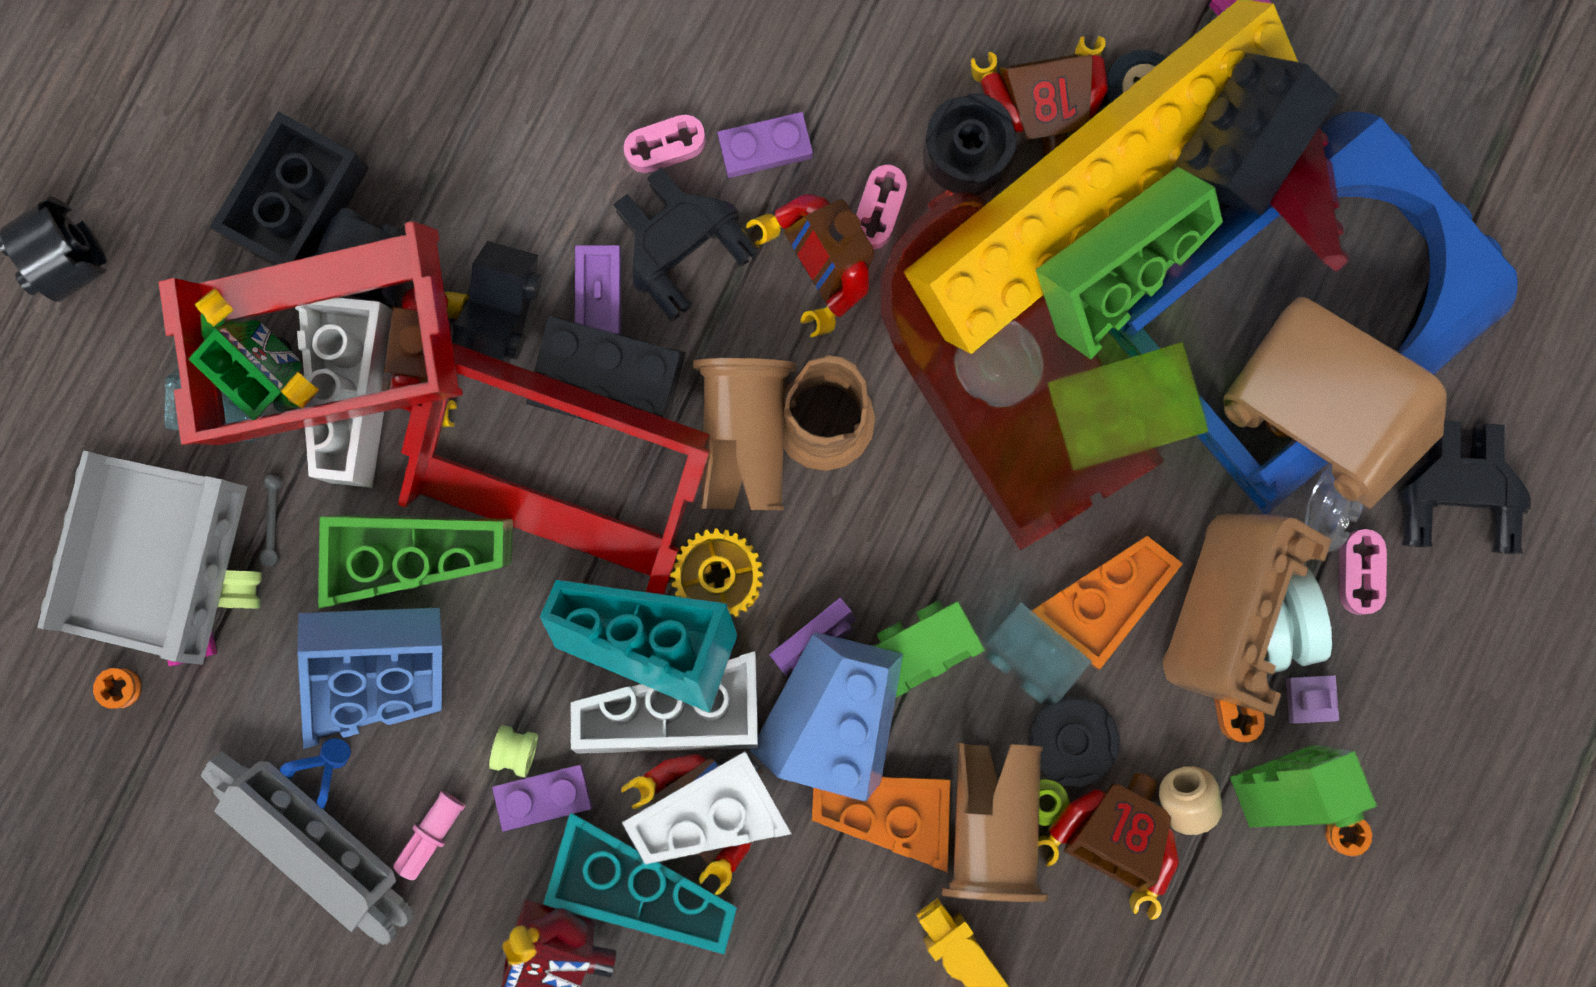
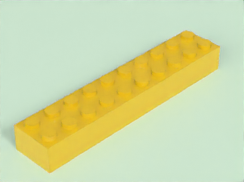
(989, 264)

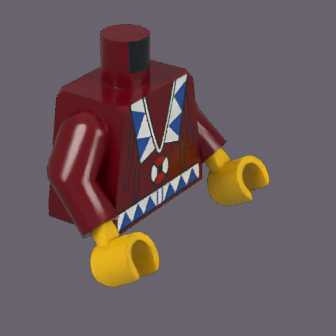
(553, 949)

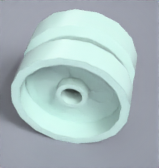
(1301, 627)

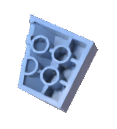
(367, 669)
(833, 718)

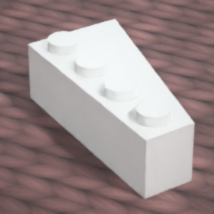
(344, 358)
(652, 721)

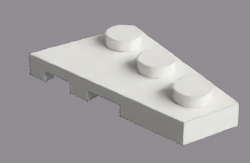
(708, 814)

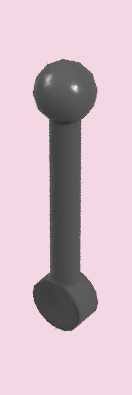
(269, 556)

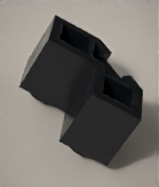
(498, 302)

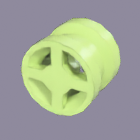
(240, 590)
(513, 751)

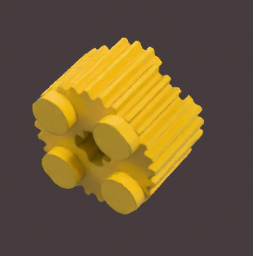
(697, 560)

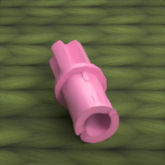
(428, 836)

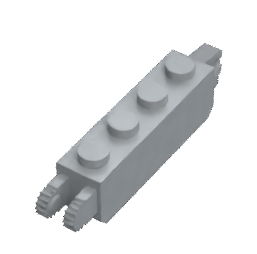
(308, 846)

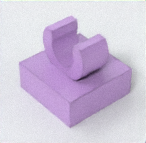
(1312, 699)

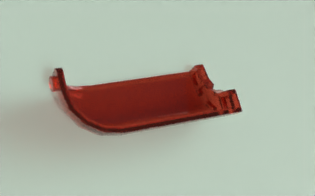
(1009, 449)

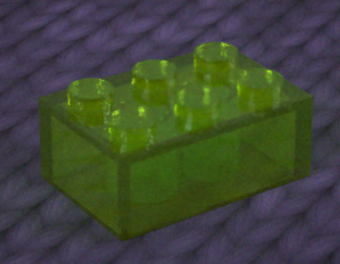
(1128, 406)

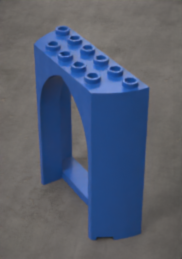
(1465, 295)

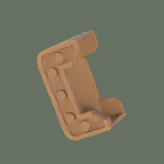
(1340, 399)
(1236, 605)

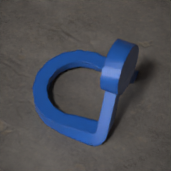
(333, 755)

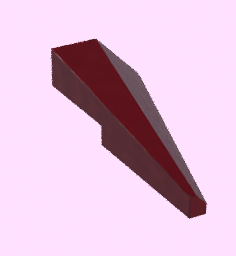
(1309, 202)

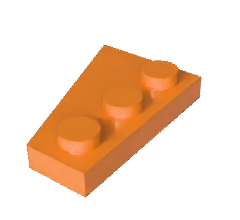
(1109, 600)
(900, 815)

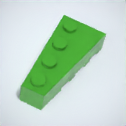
(1125, 257)
(393, 553)

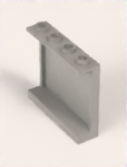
(142, 557)

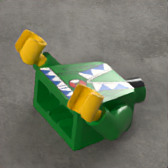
(249, 361)

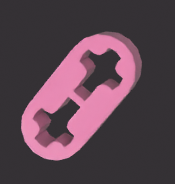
(661, 134)
(889, 210)
(1374, 572)

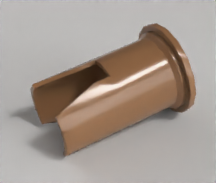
(745, 431)
(837, 451)
(997, 826)

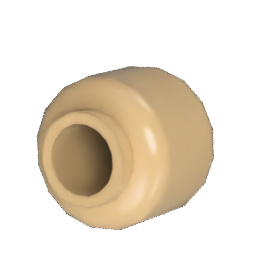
(1191, 800)

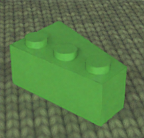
(931, 644)
(1305, 789)

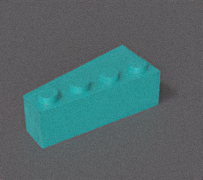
(644, 636)
(613, 884)

